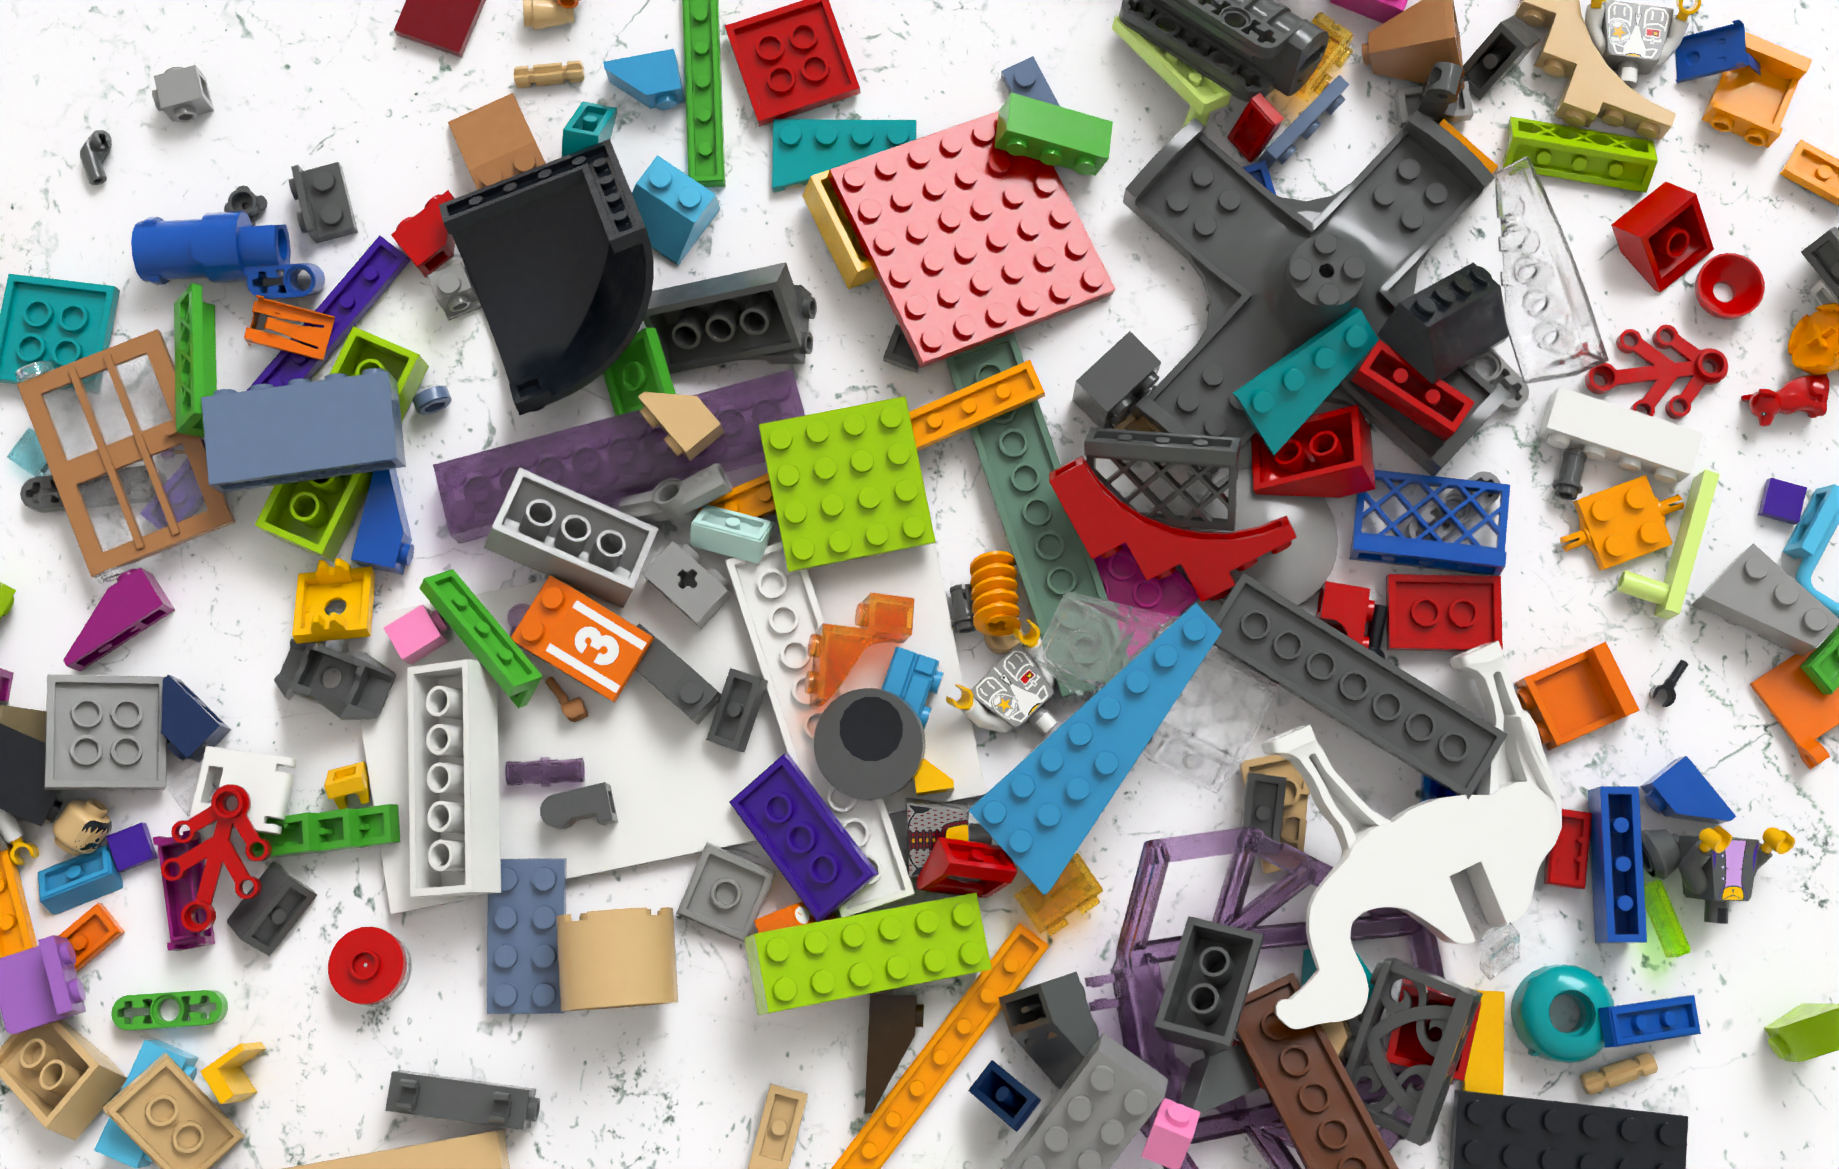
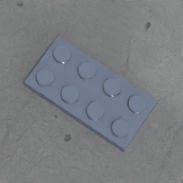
(524, 937)

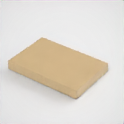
(173, 1118)

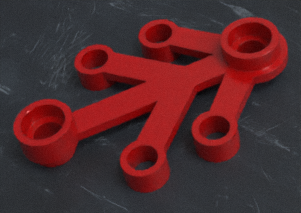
(1662, 371)
(217, 851)

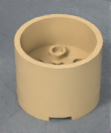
(617, 959)

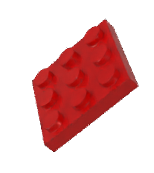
(792, 60)

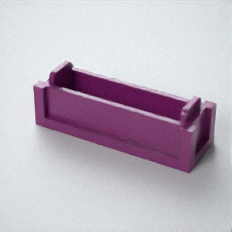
(182, 892)

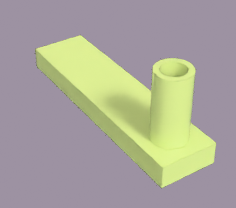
(1193, 87)
(1671, 593)

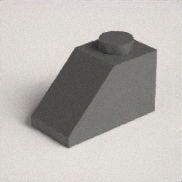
(1498, 55)
(1218, 1079)

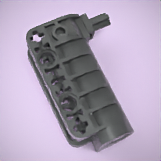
(1253, 37)

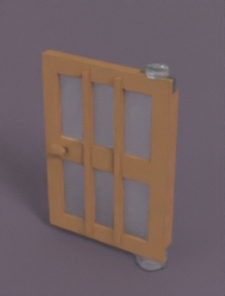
(117, 453)

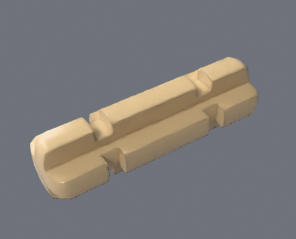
(549, 74)
(1619, 1073)

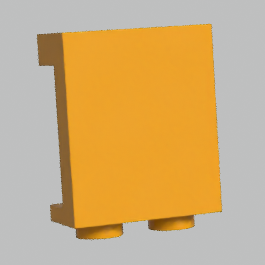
(1754, 103)

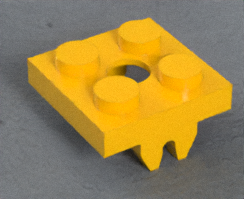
(322, 587)

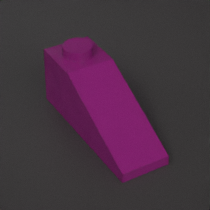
(120, 615)

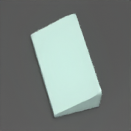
(731, 533)

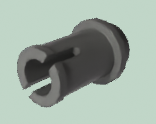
(1570, 475)
(962, 608)

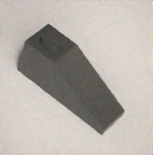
(677, 680)

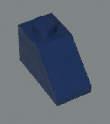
(188, 721)
(1004, 1095)

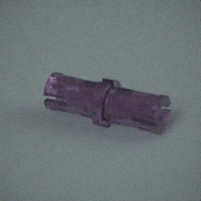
(545, 771)

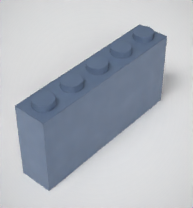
(303, 430)

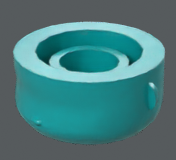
(1532, 1019)

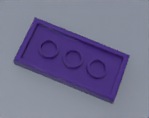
(803, 838)

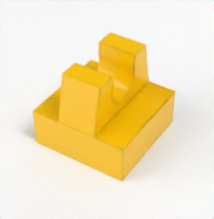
(348, 780)

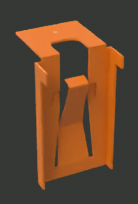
(311, 335)

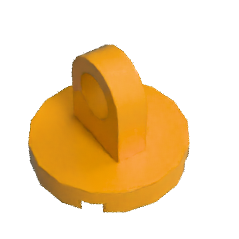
(1816, 341)

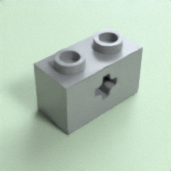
(697, 603)

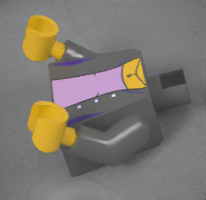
(1724, 866)

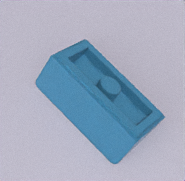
(79, 880)

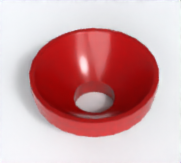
(1740, 275)

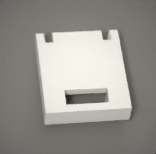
(257, 775)

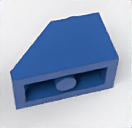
(1685, 794)

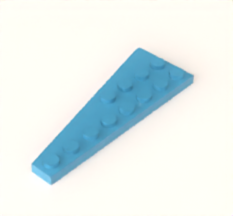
(1067, 781)

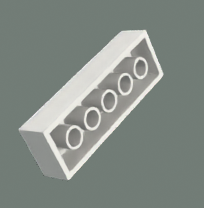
(453, 780)

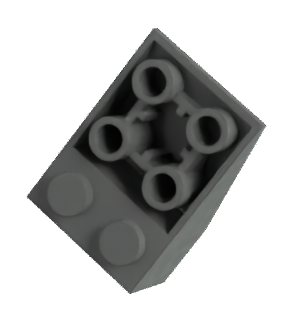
(1052, 1024)

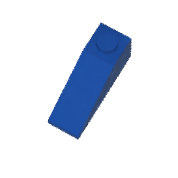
(384, 528)

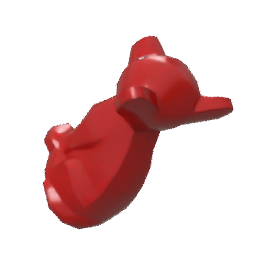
(1800, 394)

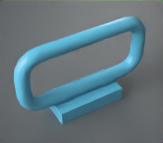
(1812, 537)

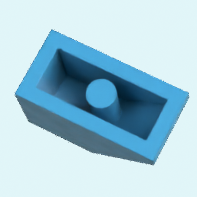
(648, 78)

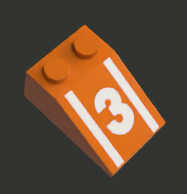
(582, 638)

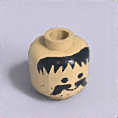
(82, 826)

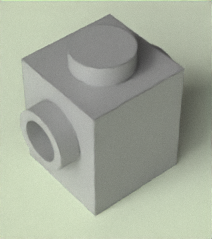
(182, 93)

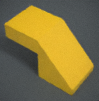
(932, 780)

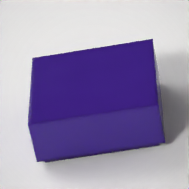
(1782, 501)
(131, 847)

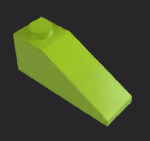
(1805, 1032)

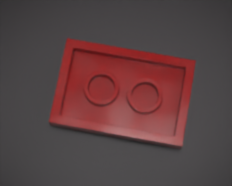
(1442, 612)

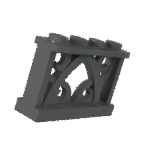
(1455, 1026)

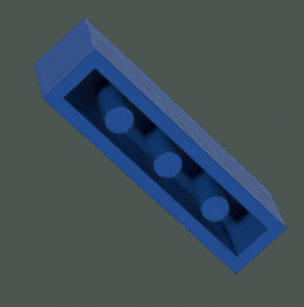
(1617, 865)

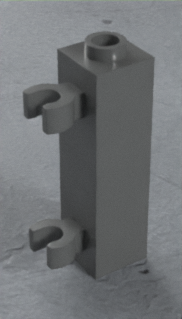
(462, 1099)

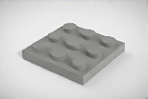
(104, 733)

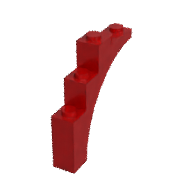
(1205, 556)

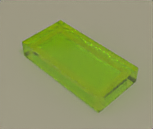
(1664, 920)

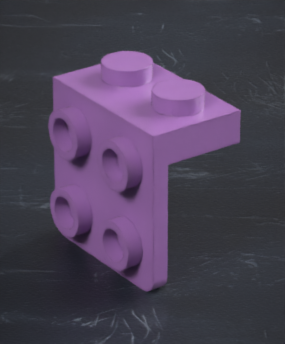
(40, 985)

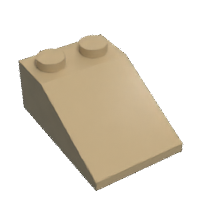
(59, 1076)

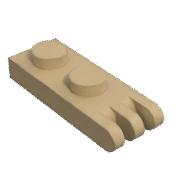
(778, 1128)

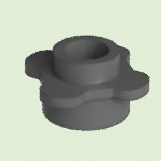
(242, 196)

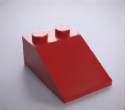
(1322, 458)

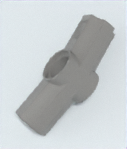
(678, 499)

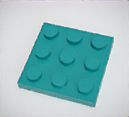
(53, 322)

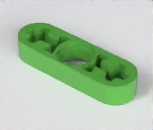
(158, 999)

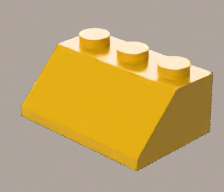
(837, 231)

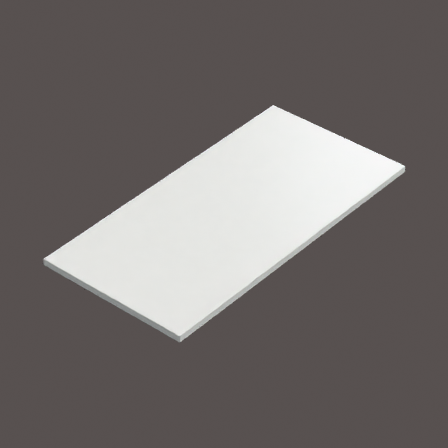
(662, 771)

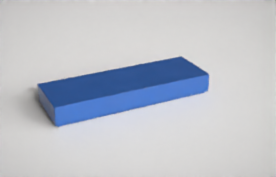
(1649, 1021)

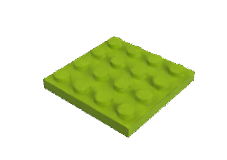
(846, 484)

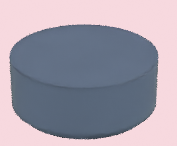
(432, 400)

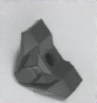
(362, 684)

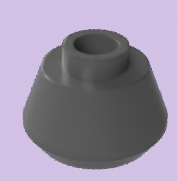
(1660, 852)

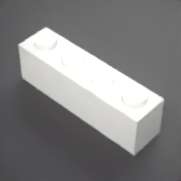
(1619, 435)

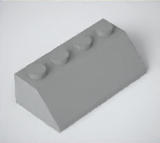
(571, 537)

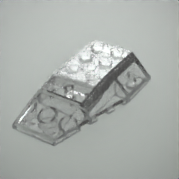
(1212, 718)

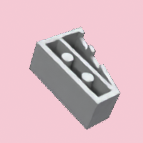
(1769, 602)

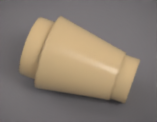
(545, 14)

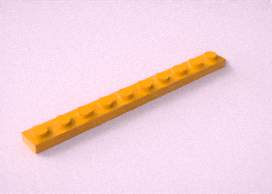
(929, 424)

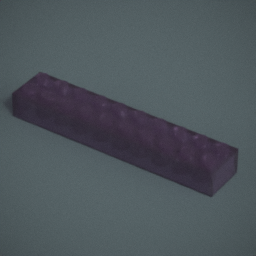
(613, 454)

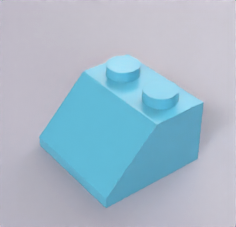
(673, 208)

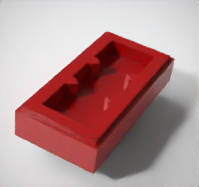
(1255, 127)
(1569, 856)

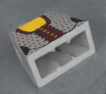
(933, 819)

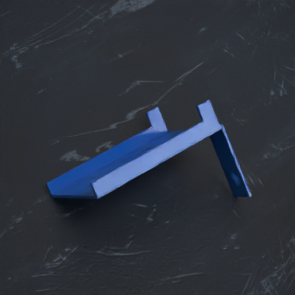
(1713, 53)

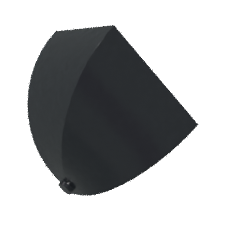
(556, 270)

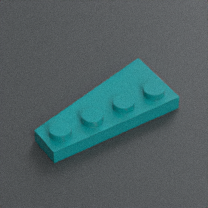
(816, 146)
(1299, 382)

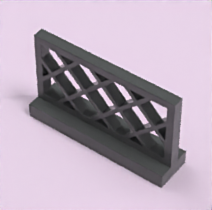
(1172, 450)

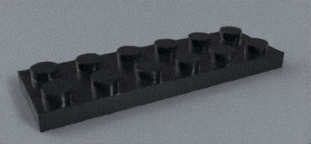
(1549, 1134)

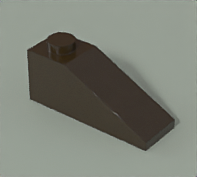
(890, 1033)

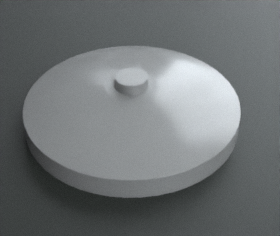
(1309, 560)

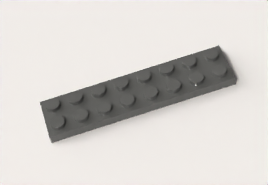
(1356, 687)

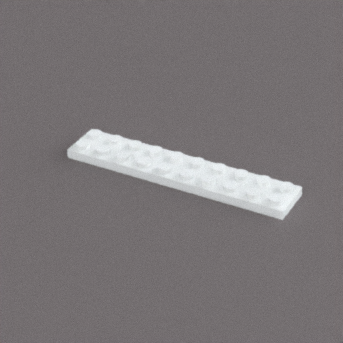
(780, 618)

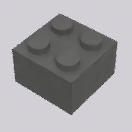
(1117, 381)

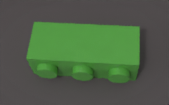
(1053, 134)

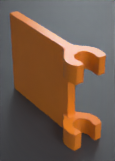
(1799, 707)

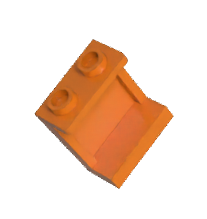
(1576, 696)

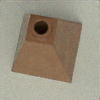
(1415, 41)

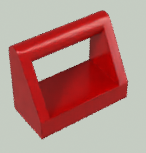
(966, 860)

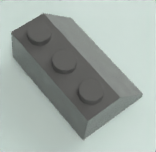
(1208, 985)

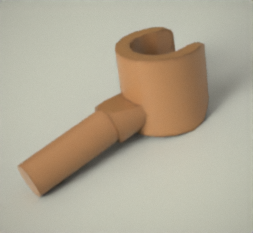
(573, 709)

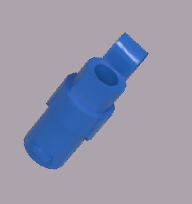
(223, 250)

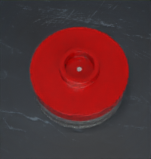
(369, 966)

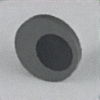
(869, 743)

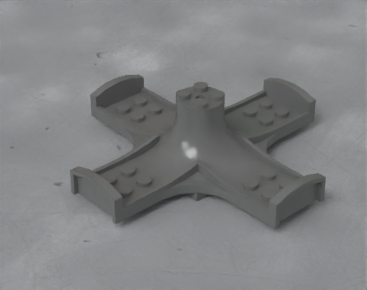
(1296, 266)

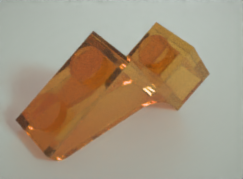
(839, 647)

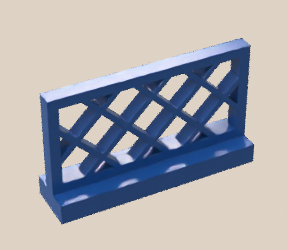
(1434, 552)

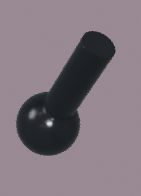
(1376, 629)

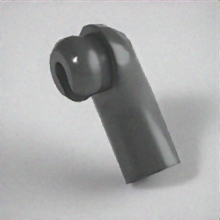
(93, 155)

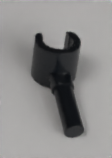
(1670, 684)

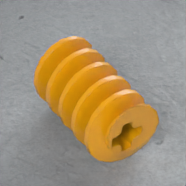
(994, 593)

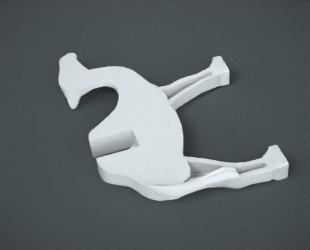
(1410, 857)

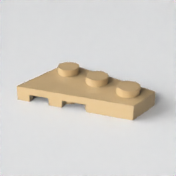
(1295, 801)

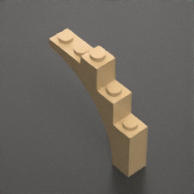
(1591, 84)

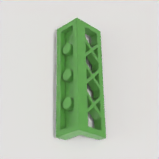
(193, 358)
(482, 635)

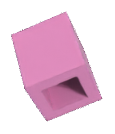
(417, 633)
(1170, 1134)

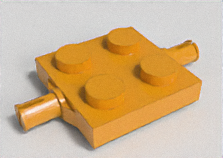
(1622, 522)

